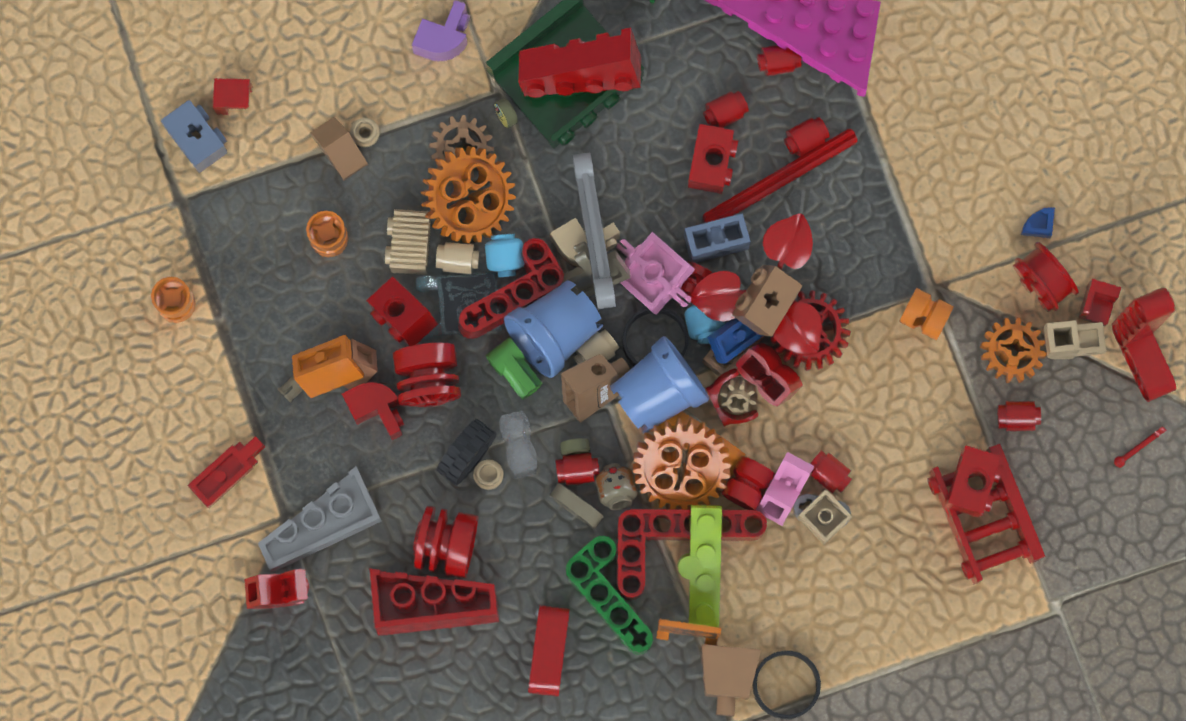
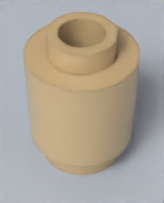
(457, 258)
(598, 343)

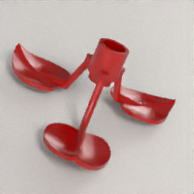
(789, 243)

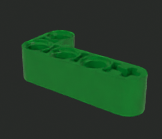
(613, 601)

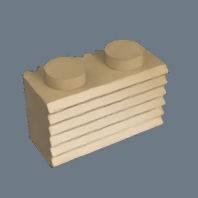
(409, 242)

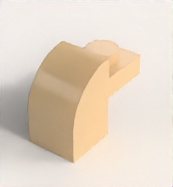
(572, 233)
(1069, 340)

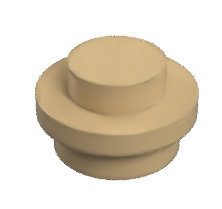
(488, 474)

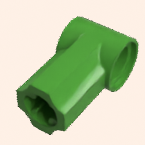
(510, 363)

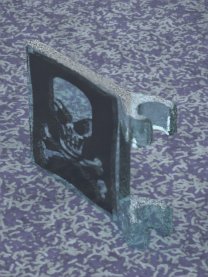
(456, 294)

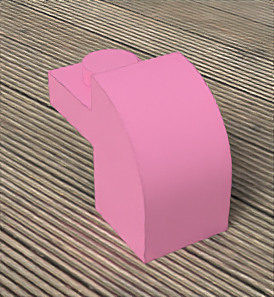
(785, 488)

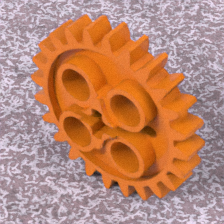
(457, 170)
(653, 460)

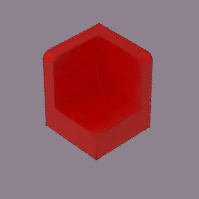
(231, 94)
(1098, 301)

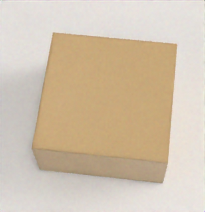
(824, 517)

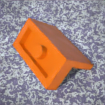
(326, 367)

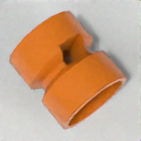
(327, 233)
(173, 299)
(926, 314)

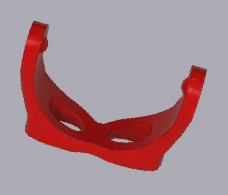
(726, 417)

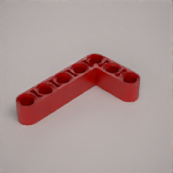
(1135, 337)
(676, 532)

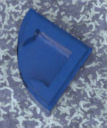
(1040, 224)

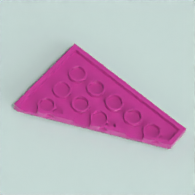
(828, 34)

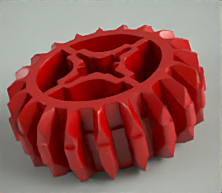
(826, 310)

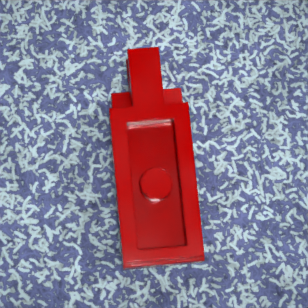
(226, 471)

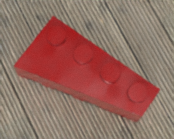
(581, 66)
(428, 603)

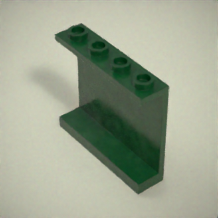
(554, 114)

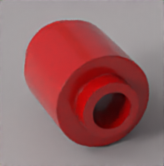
(777, 61)
(725, 109)
(806, 136)
(1018, 416)
(577, 469)
(830, 472)

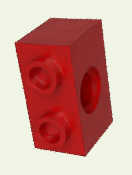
(712, 141)
(395, 299)
(961, 495)

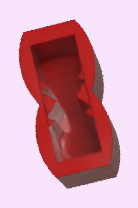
(765, 369)

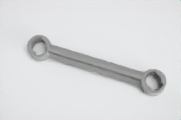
(594, 231)

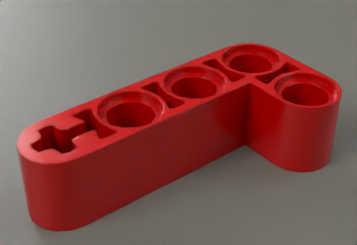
(507, 295)

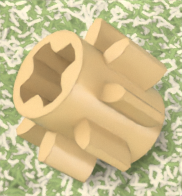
(738, 394)

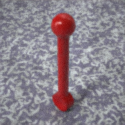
(1120, 461)

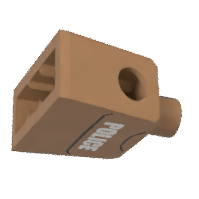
(588, 385)

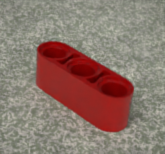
(549, 650)

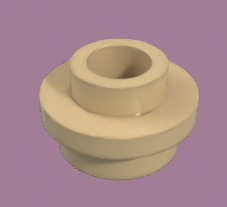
(361, 124)

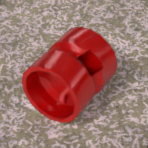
(747, 485)

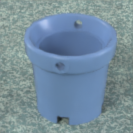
(553, 327)
(659, 387)

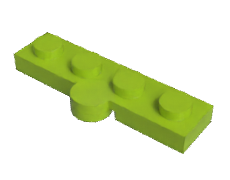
(703, 565)

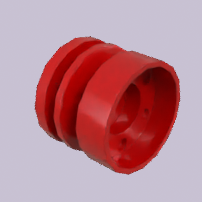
(427, 379)
(445, 541)

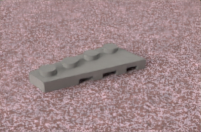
(329, 519)

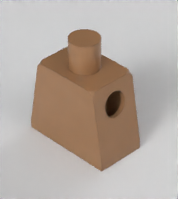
(728, 674)

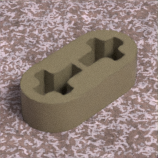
(576, 506)

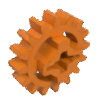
(1000, 348)

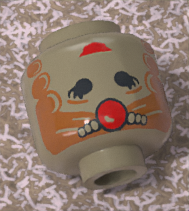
(616, 487)

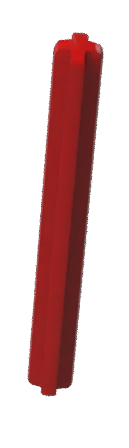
(782, 176)

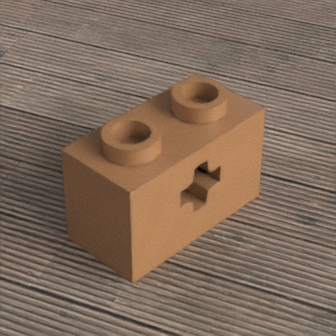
(766, 300)

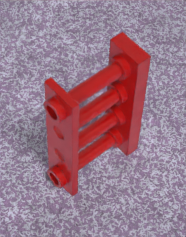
(1017, 518)

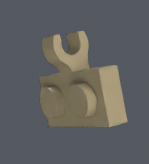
(583, 276)

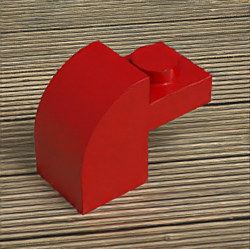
(374, 399)
(276, 589)

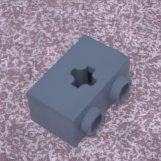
(183, 123)
(717, 238)

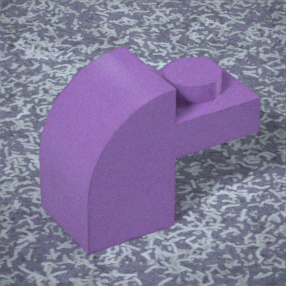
(440, 41)

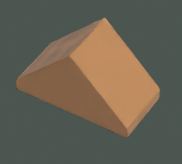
(339, 148)

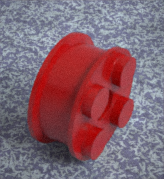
(1046, 276)

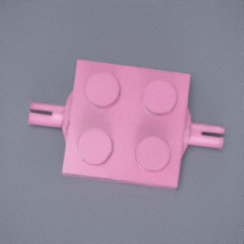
(655, 273)

